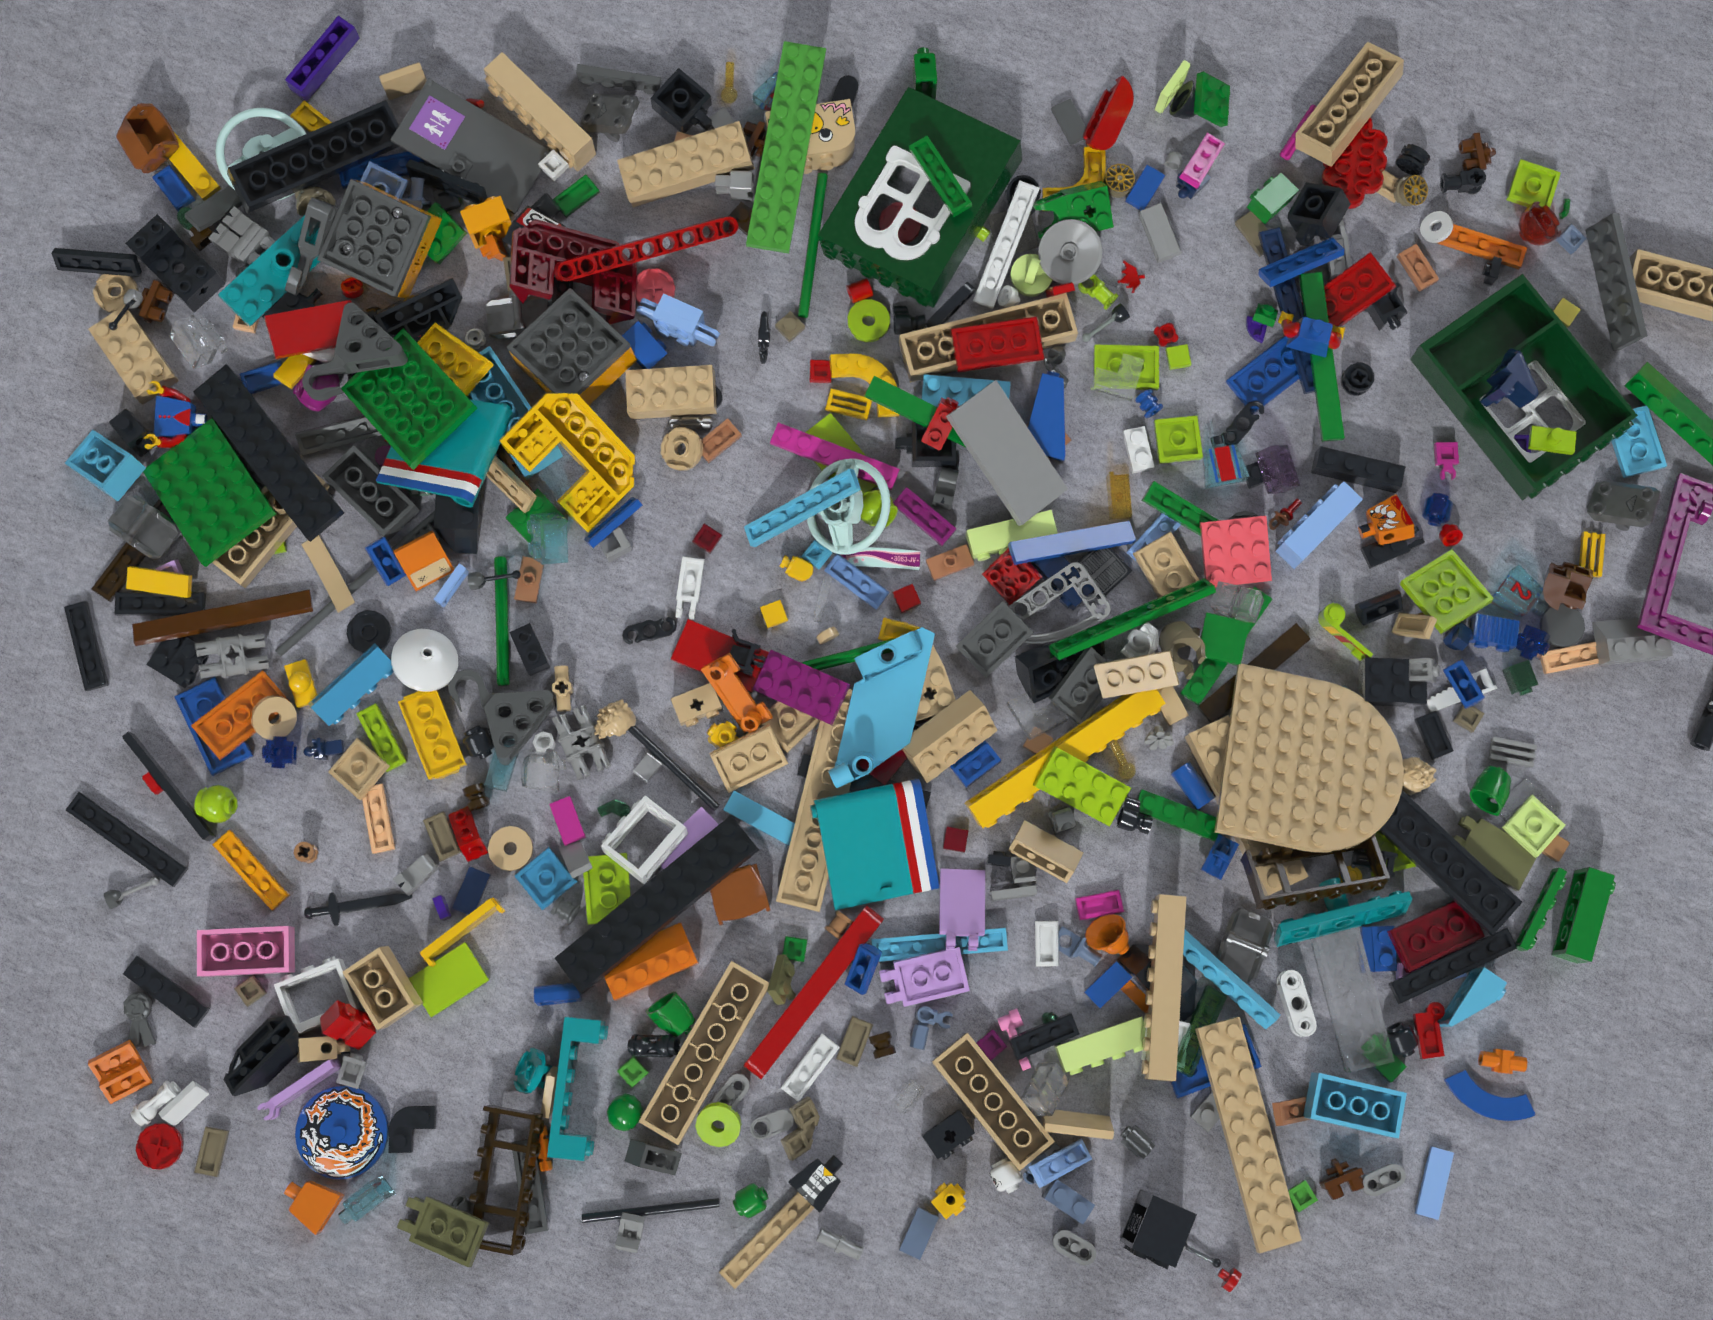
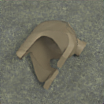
(1179, 635)

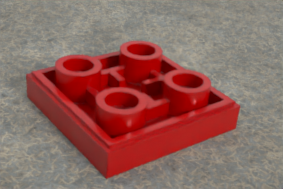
(1009, 579)

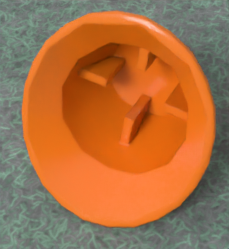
(1108, 934)

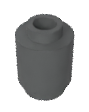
(1137, 1141)

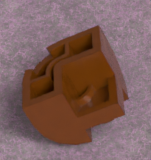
(1567, 585)

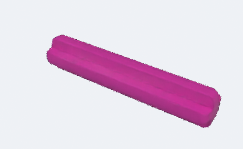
(1289, 148)

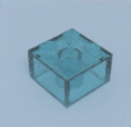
(548, 538)

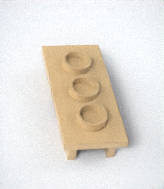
(1136, 674)

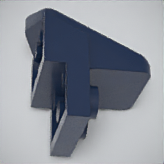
(1511, 380)

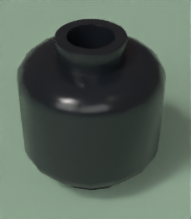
(478, 742)
(1402, 1039)

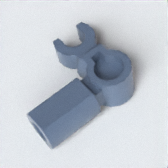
(926, 1016)

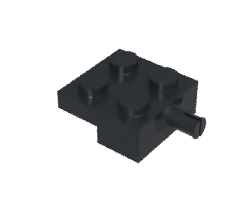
(291, 302)

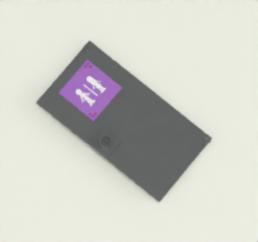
(470, 144)

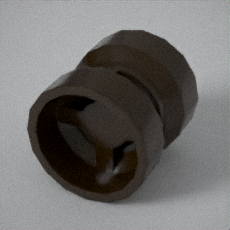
(476, 796)
(882, 1044)

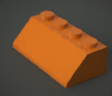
(654, 961)

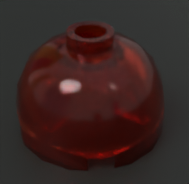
(1538, 225)

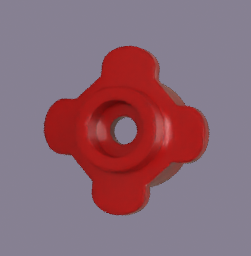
(1170, 330)

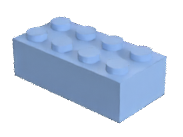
(1318, 525)

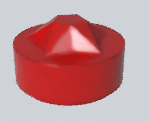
(352, 287)

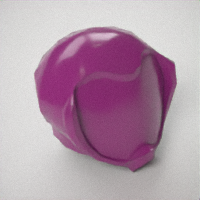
(319, 383)

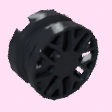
(1412, 158)
(1357, 378)

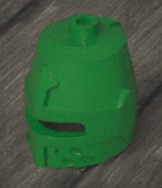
(1491, 784)
(671, 1014)

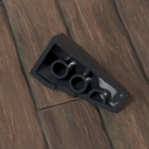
(1042, 671)

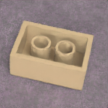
(382, 987)

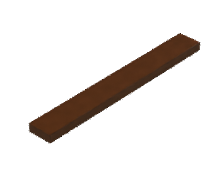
(222, 617)

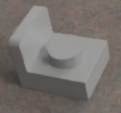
(1423, 670)
(1022, 872)

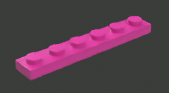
(827, 452)

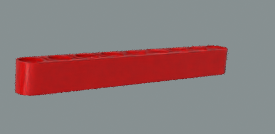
(656, 248)
(813, 992)

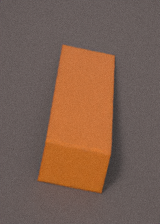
(1135, 995)

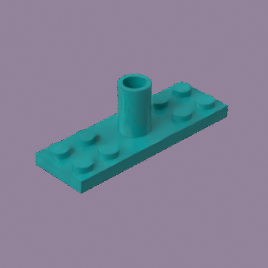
(264, 280)
(1341, 916)

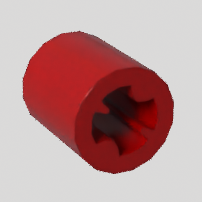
(859, 290)

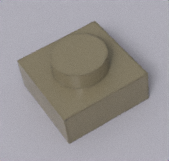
(790, 326)

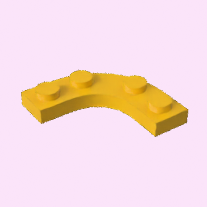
(1094, 170)
(865, 368)

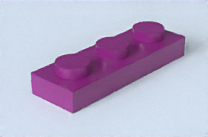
(924, 516)

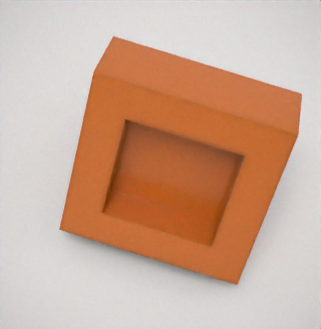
(494, 248)

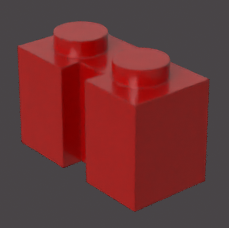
(348, 1024)

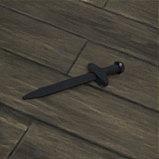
(335, 908)

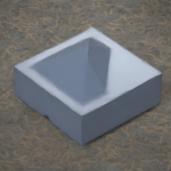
(1571, 239)

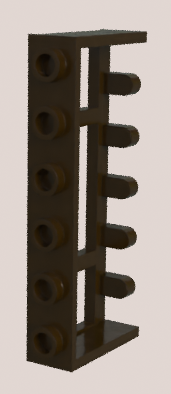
(1310, 895)
(532, 1151)

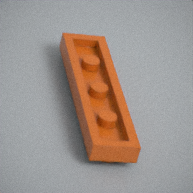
(1485, 246)

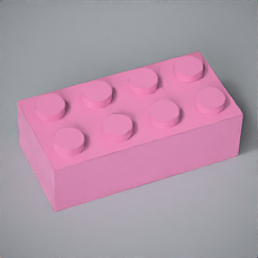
(245, 951)

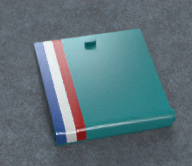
(459, 462)
(876, 842)

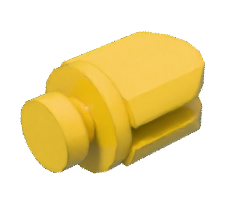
(797, 568)

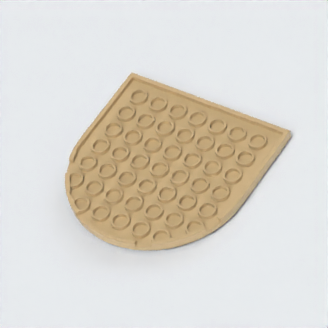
(1306, 764)

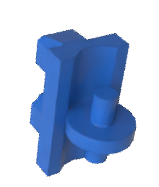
(1219, 856)

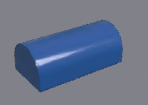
(385, 561)
(1464, 684)
(1193, 785)
(863, 968)
(556, 994)

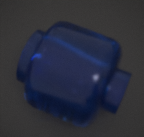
(1437, 509)

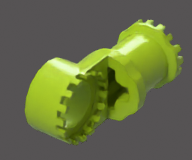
(1099, 291)

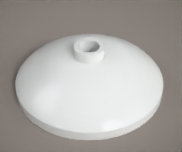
(423, 671)

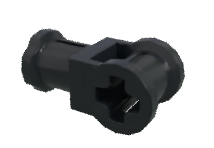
(1464, 181)
(1389, 856)

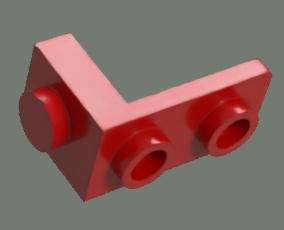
(939, 425)
(467, 834)

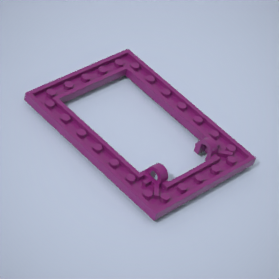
(1686, 502)

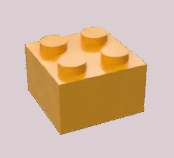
(486, 219)

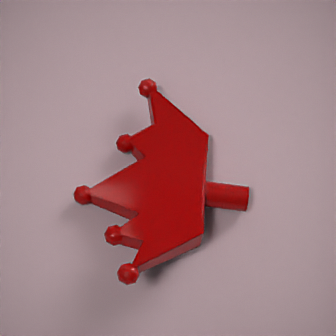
(1131, 277)

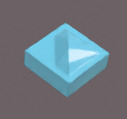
(816, 554)

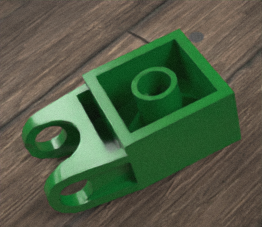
(1073, 201)

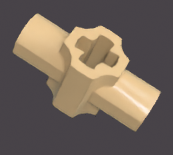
(563, 699)

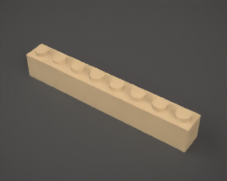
(1165, 988)

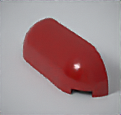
(1109, 116)

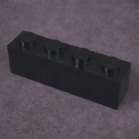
(1358, 469)

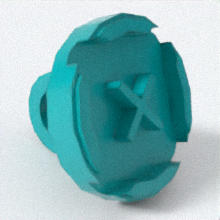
(530, 1071)

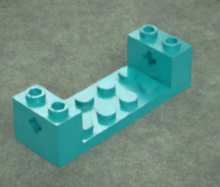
(563, 1144)

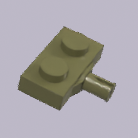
(780, 981)

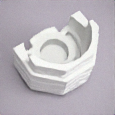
(1142, 641)

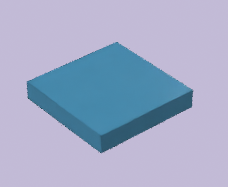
(545, 878)

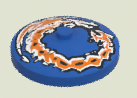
(342, 1132)

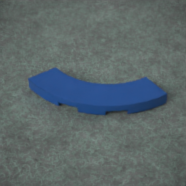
(1487, 1104)

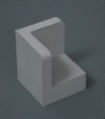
(615, 545)

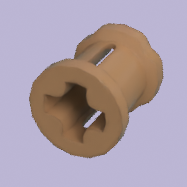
(299, 851)
(838, 925)

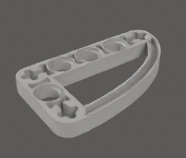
(1050, 593)

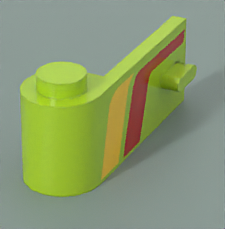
(1330, 619)

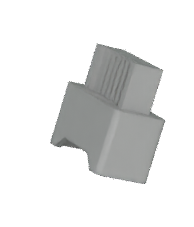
(737, 185)

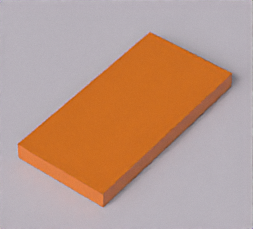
(230, 721)

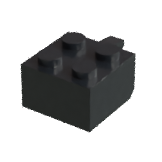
(682, 102)
(1317, 212)
(923, 454)

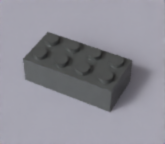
(378, 503)

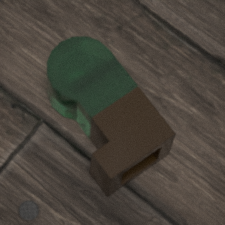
(200, 239)

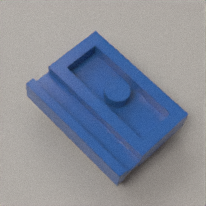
(975, 764)
(1379, 948)

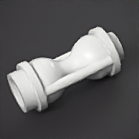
(147, 1109)

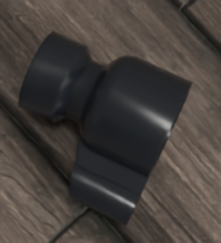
(904, 322)
(1130, 819)

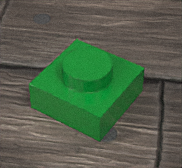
(1265, 314)

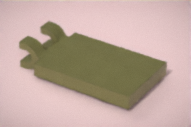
(1496, 851)
(445, 1230)

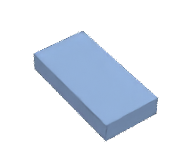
(451, 585)

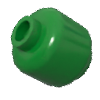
(750, 1200)

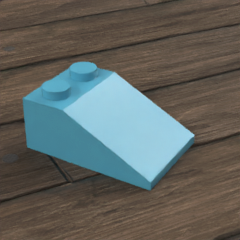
(105, 465)
(1476, 992)

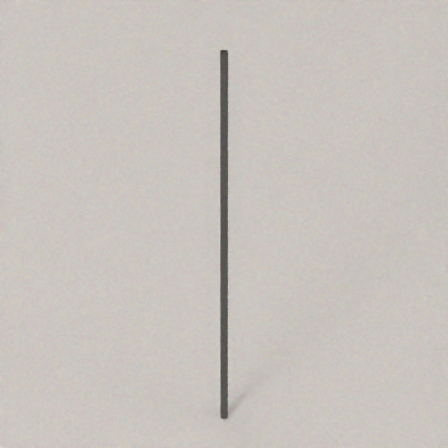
(354, 586)

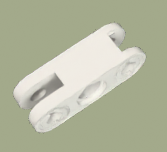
(1305, 1012)

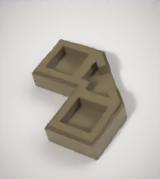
(801, 1139)

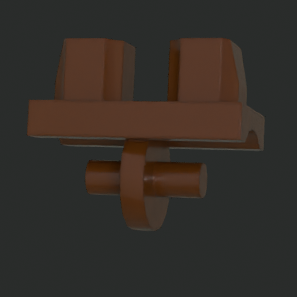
(756, 133)
(1479, 152)
(151, 301)
(1351, 1176)

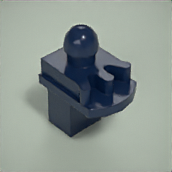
(1189, 191)
(1458, 637)
(323, 749)

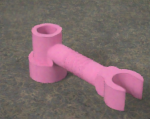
(1010, 1023)

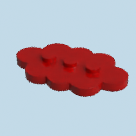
(1359, 166)

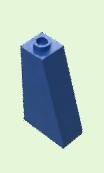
(1048, 417)

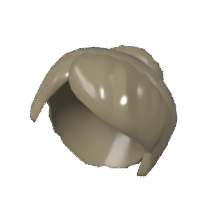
(304, 196)

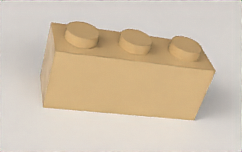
(1045, 851)

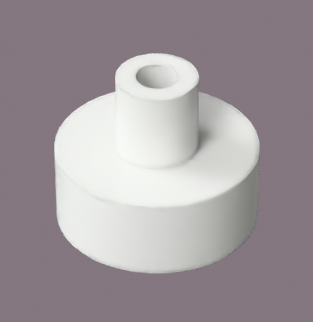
(1008, 297)

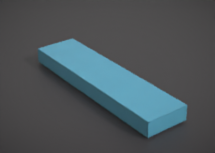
(760, 817)

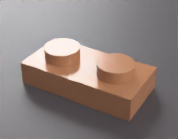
(1417, 267)
(719, 440)
(1289, 1111)

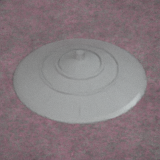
(1070, 251)

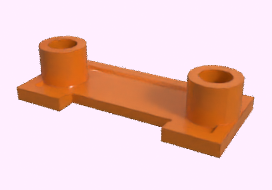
(735, 694)

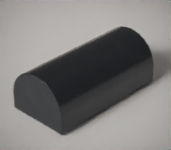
(1379, 606)

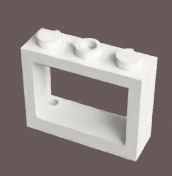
(660, 854)
(307, 974)

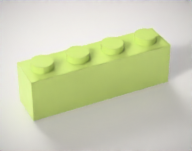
(995, 537)
(1101, 1045)

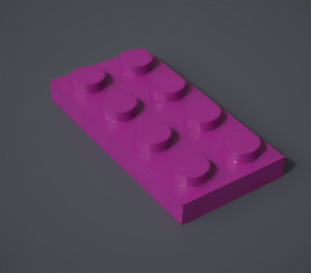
(801, 687)

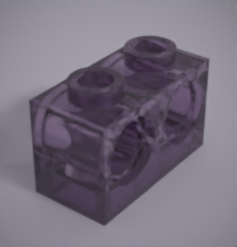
(1277, 469)

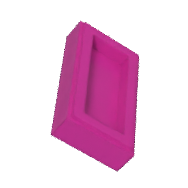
(567, 820)
(1099, 905)

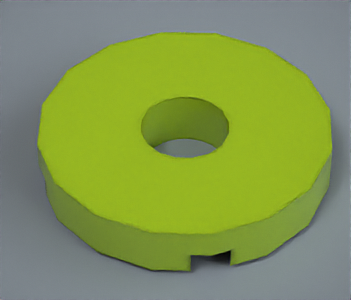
(868, 308)
(713, 1135)

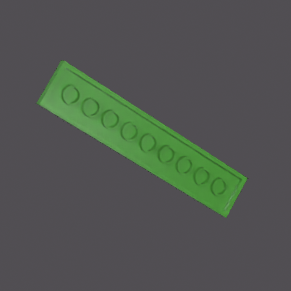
(786, 147)

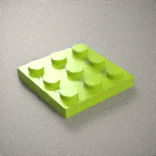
(1446, 591)

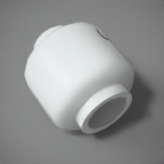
(1005, 1176)

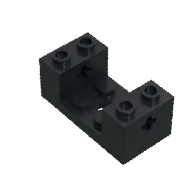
(162, 250)

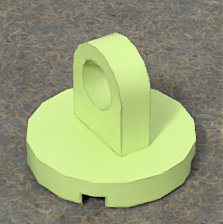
(1029, 276)

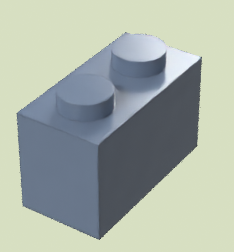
(1068, 1201)

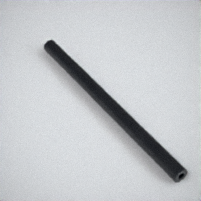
(672, 766)
(651, 1210)

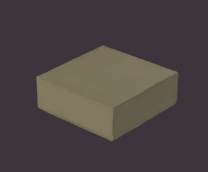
(1468, 718)
(250, 990)

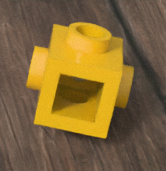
(955, 1206)

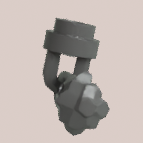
(1056, 356)

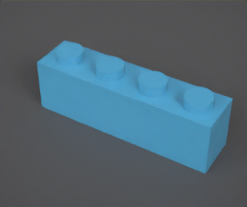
(352, 685)

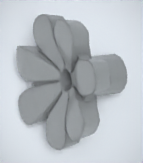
(1159, 738)

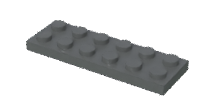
(1616, 282)

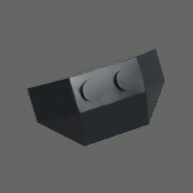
(421, 310)
(458, 524)
(1137, 964)
(262, 1056)

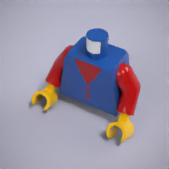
(1310, 334)
(173, 417)

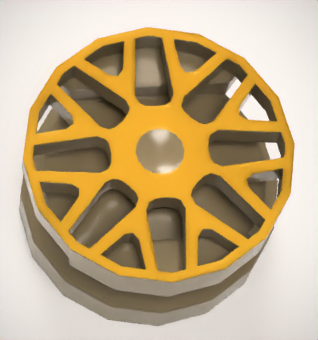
(1119, 180)
(1417, 188)

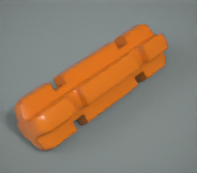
(546, 1163)

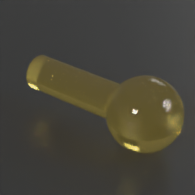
(729, 93)
(1126, 769)

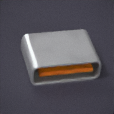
(647, 767)

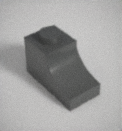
(652, 1157)

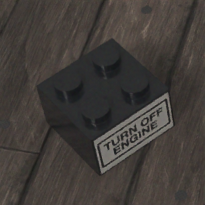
(1384, 681)

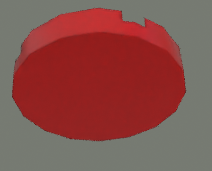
(159, 1146)

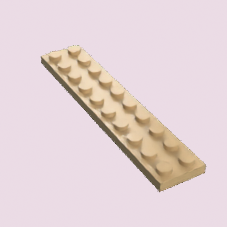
(805, 866)
(1248, 1135)

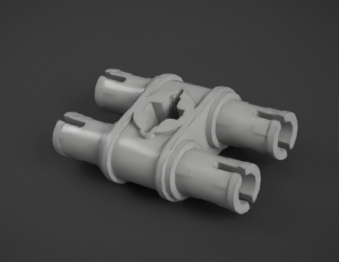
(225, 666)
(570, 738)

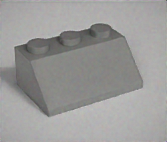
(1625, 643)

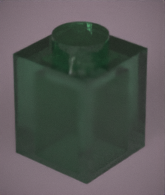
(1520, 678)

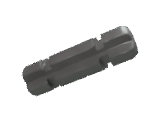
(691, 422)

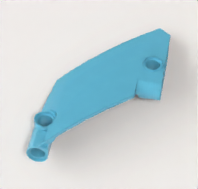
(883, 704)

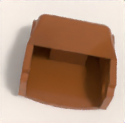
(147, 137)
(739, 894)

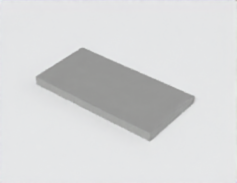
(1007, 452)

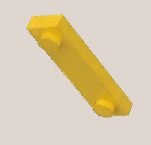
(194, 172)

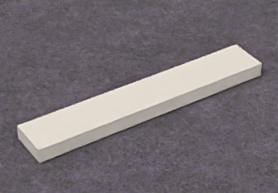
(1006, 244)

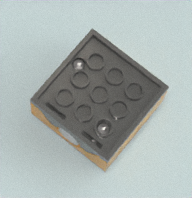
(379, 239)
(572, 350)

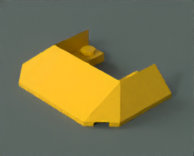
(593, 445)

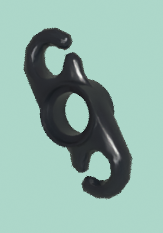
(763, 337)
(1245, 412)
(638, 628)

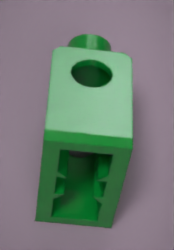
(925, 70)

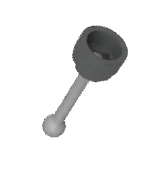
(114, 897)

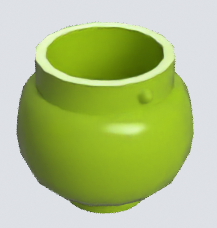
(872, 508)
(215, 803)

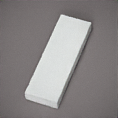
(810, 1067)

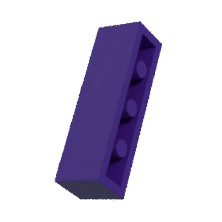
(322, 58)

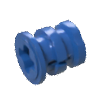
(1148, 403)

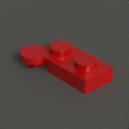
(1429, 1032)

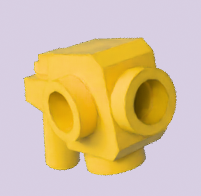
(722, 734)

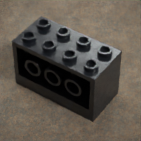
(1157, 1230)

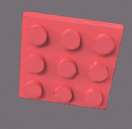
(1236, 550)

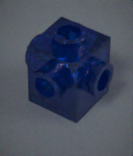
(1532, 635)
(287, 754)

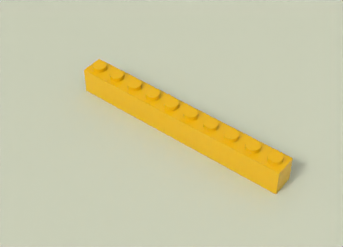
(1079, 742)

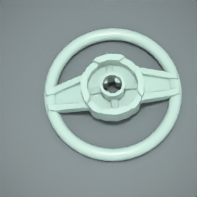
(256, 144)
(850, 511)

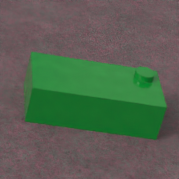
(1583, 915)

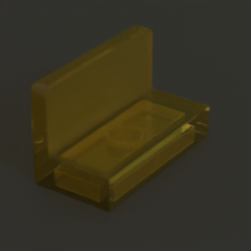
(1118, 496)

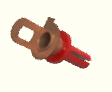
(1285, 515)

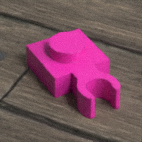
(1446, 455)

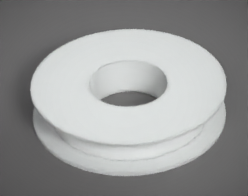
(1432, 219)

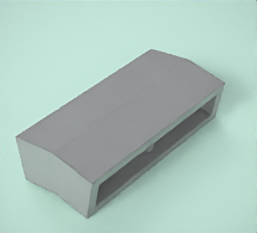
(1159, 233)

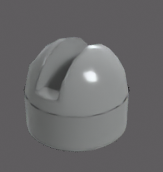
(1173, 161)

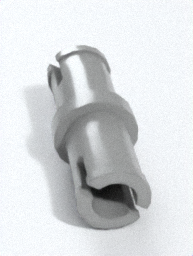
(840, 1244)

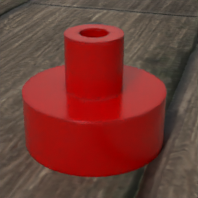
(1450, 535)
(1230, 1278)

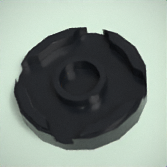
(368, 628)

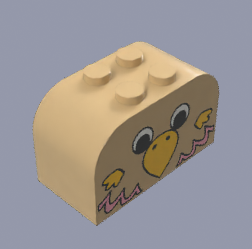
(831, 136)

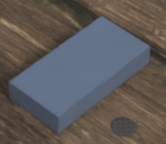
(918, 1233)

